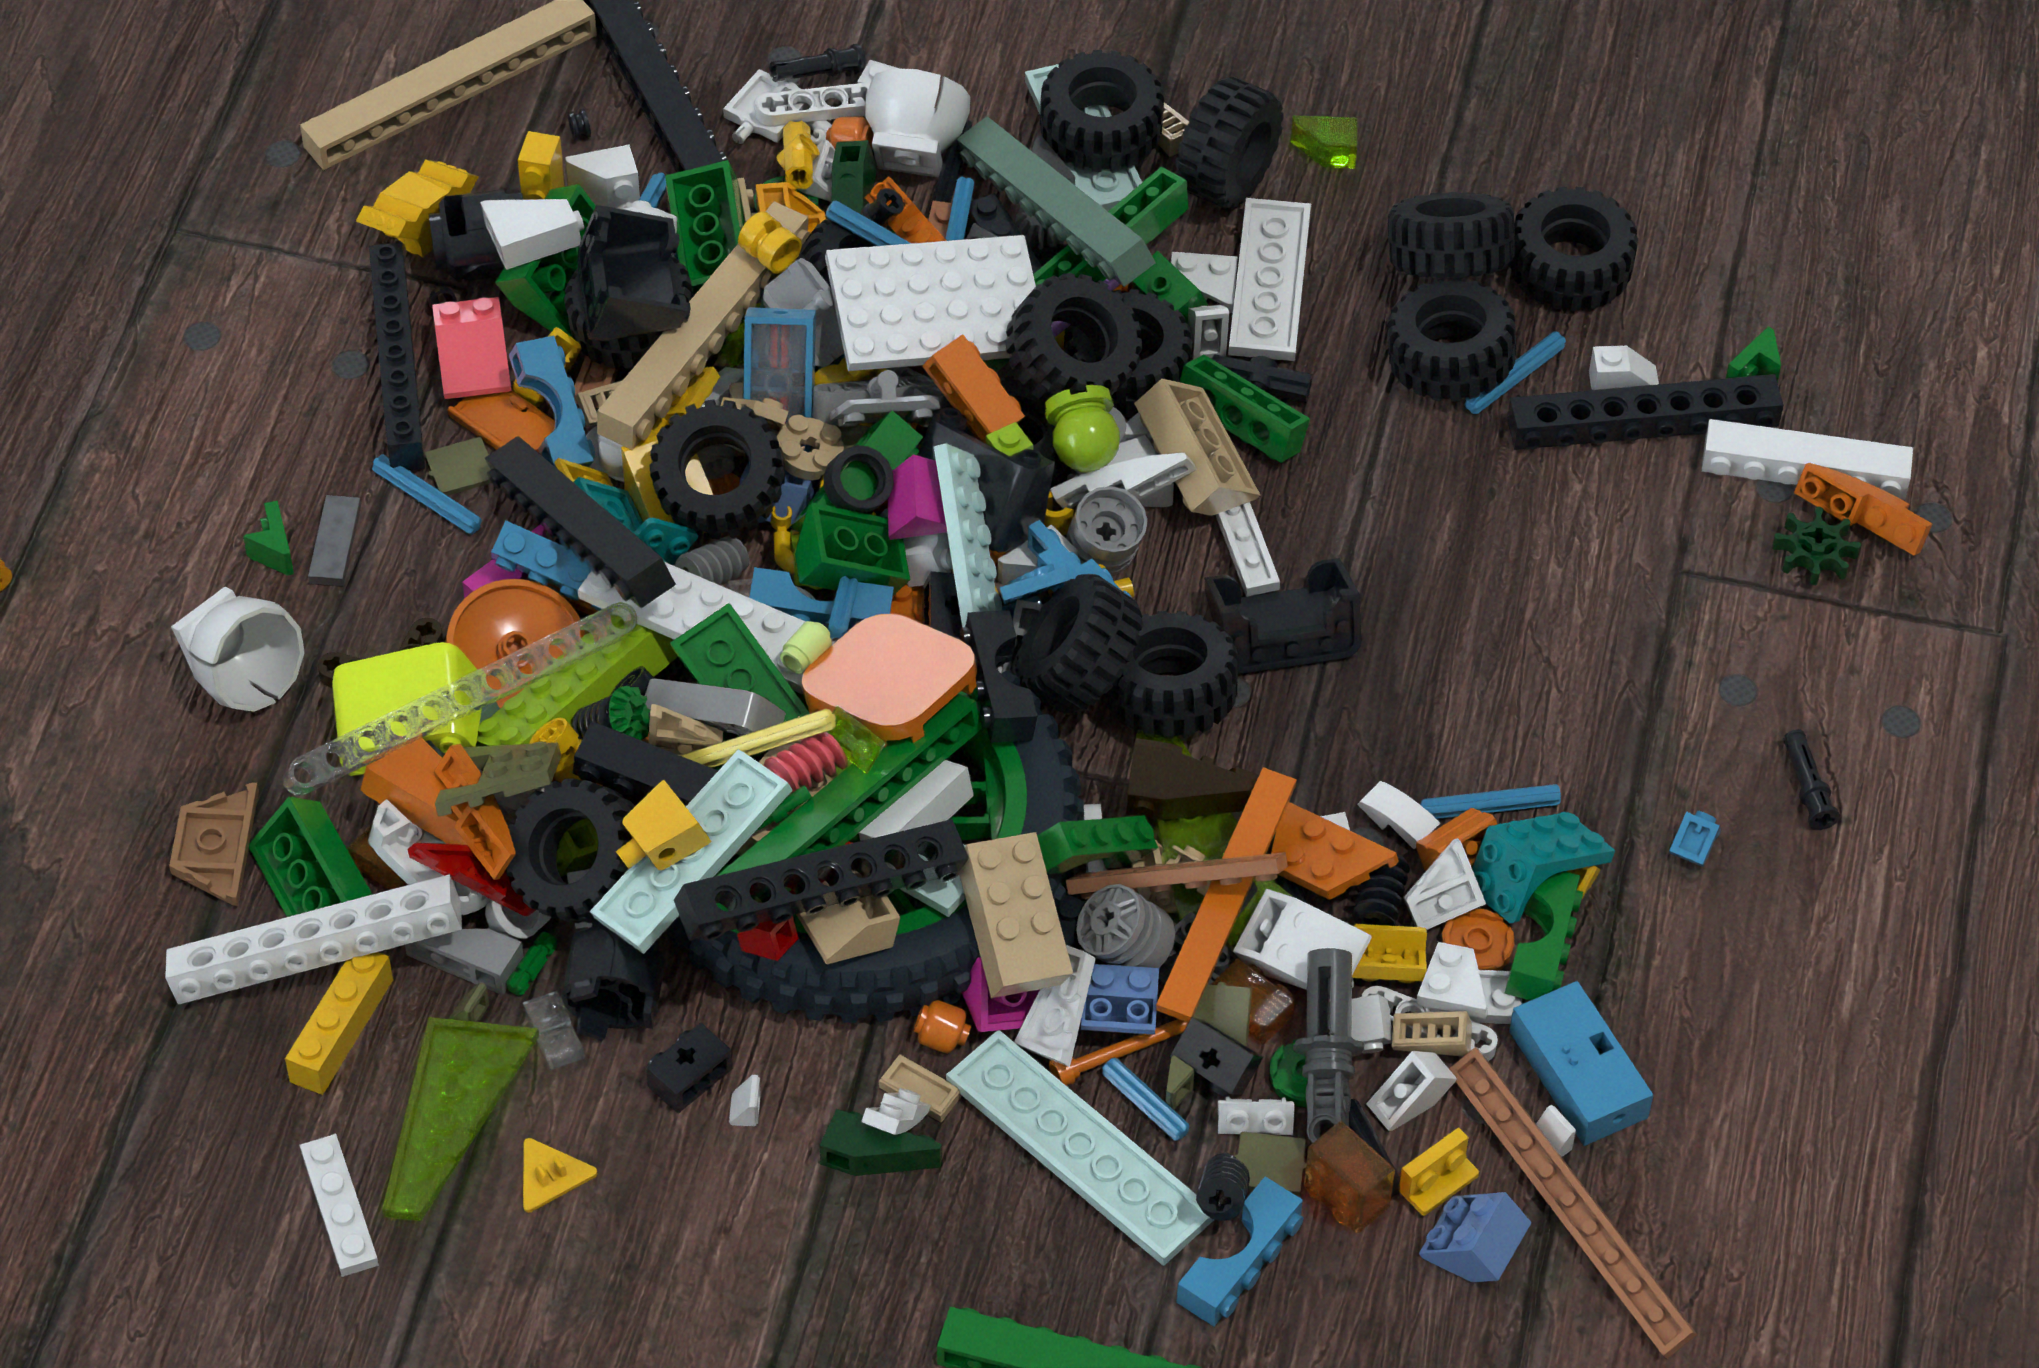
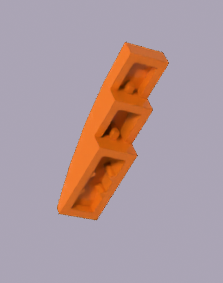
(480, 826)

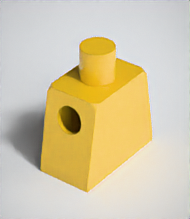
(661, 830)

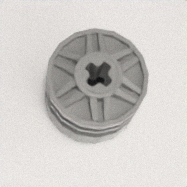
(1108, 528)
(1125, 928)

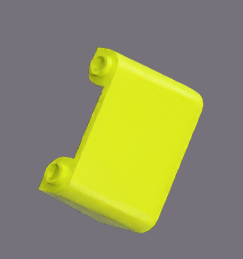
(389, 681)

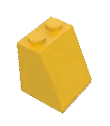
(640, 484)

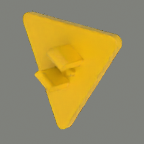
(550, 1174)

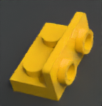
(1438, 1173)

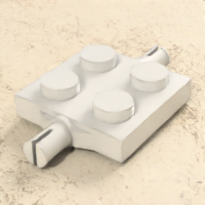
(743, 106)

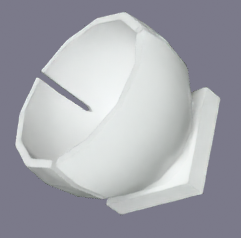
(905, 123)
(241, 644)

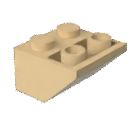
(853, 929)

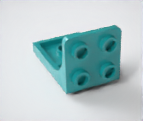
(663, 537)
(1527, 852)

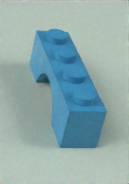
(540, 367)
(779, 592)
(1214, 1285)

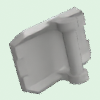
(805, 288)
(882, 401)

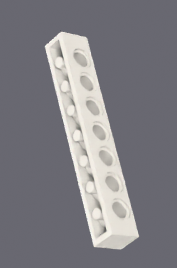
(313, 939)

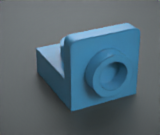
(1695, 837)

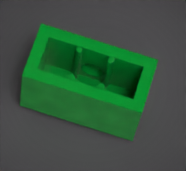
(1169, 284)

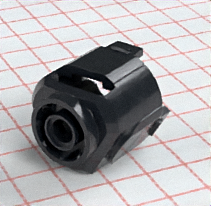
(461, 236)
(611, 982)

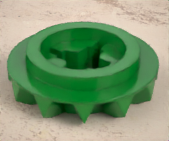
(629, 703)

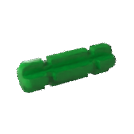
(531, 963)

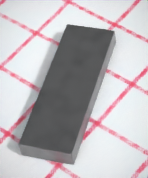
(334, 540)

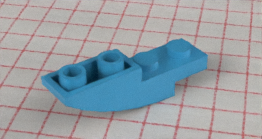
(1049, 550)

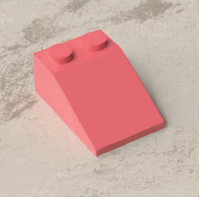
(471, 347)

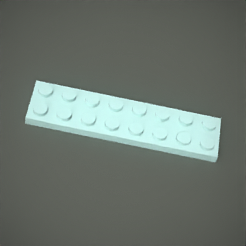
(1080, 1147)

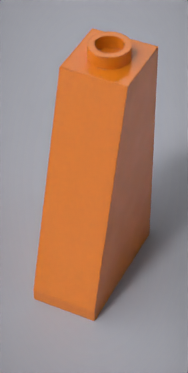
(412, 787)

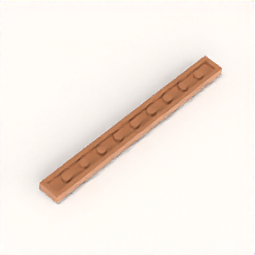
(1572, 1204)

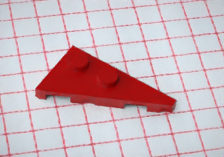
(467, 870)

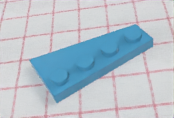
(1033, 583)

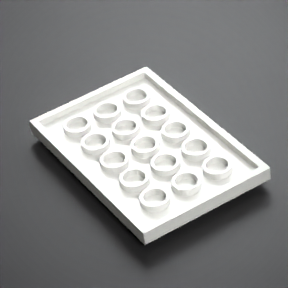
(918, 297)

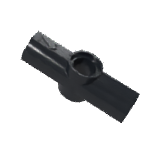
(1269, 377)

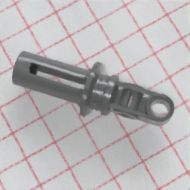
(1330, 1056)

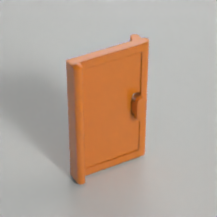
(500, 419)

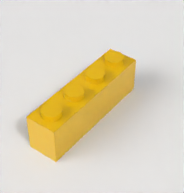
(338, 1021)

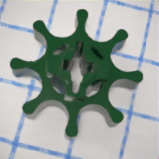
(1816, 546)

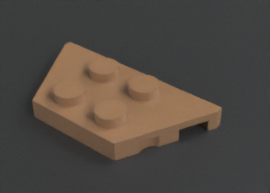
(214, 842)

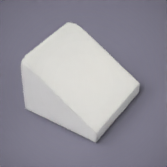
(746, 1103)
(1557, 1130)

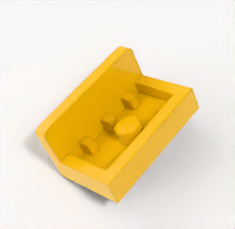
(1393, 954)

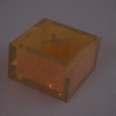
(1348, 1177)

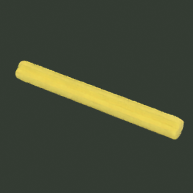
(765, 738)

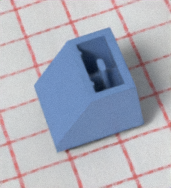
(1121, 999)
(1476, 1236)

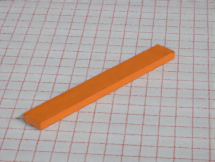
(1223, 902)

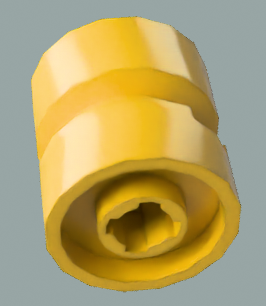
(769, 242)
(563, 733)

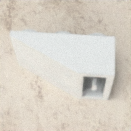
(1288, 929)

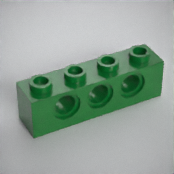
(1248, 409)

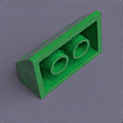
(851, 545)

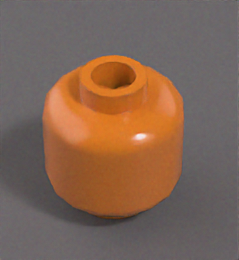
(849, 129)
(941, 1026)

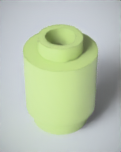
(805, 646)

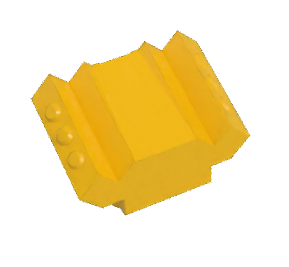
(406, 204)

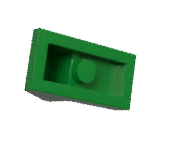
(1758, 358)
(270, 544)

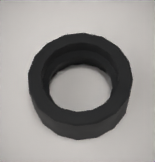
(877, 464)

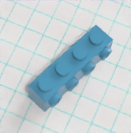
(541, 559)

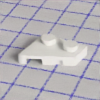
(1453, 982)

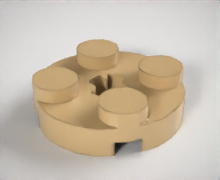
(813, 432)

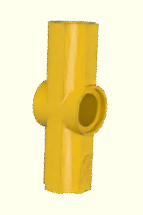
(798, 154)

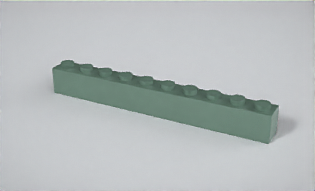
(1055, 202)

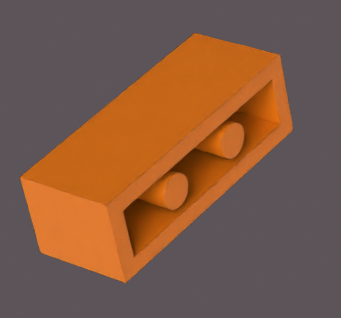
(972, 388)

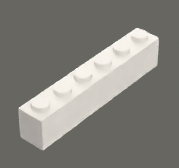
(1782, 455)

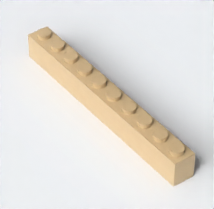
(447, 81)
(683, 351)

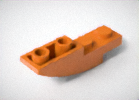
(911, 222)
(1863, 504)

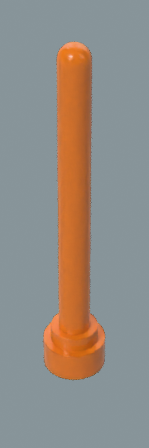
(1068, 1074)

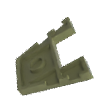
(505, 769)

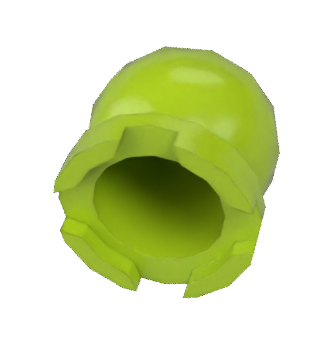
(1084, 430)

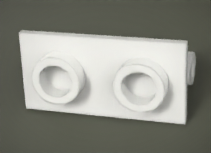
(1261, 1117)

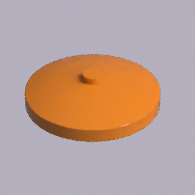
(506, 619)

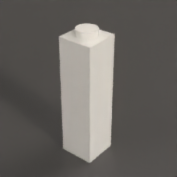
(928, 802)

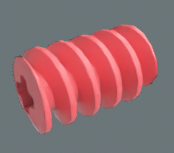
(808, 760)

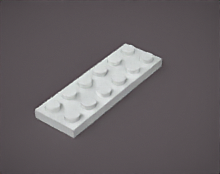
(1269, 279)

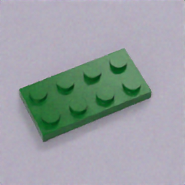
(727, 655)

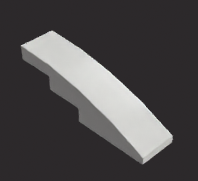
(1137, 476)

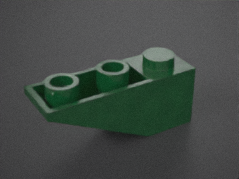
(853, 173)
(866, 1150)

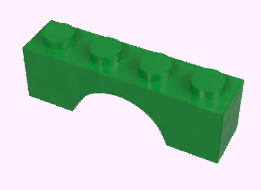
(1113, 840)
(1536, 963)

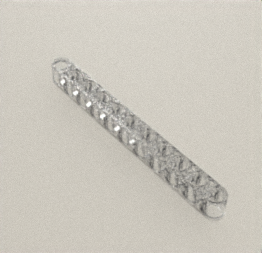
(449, 709)

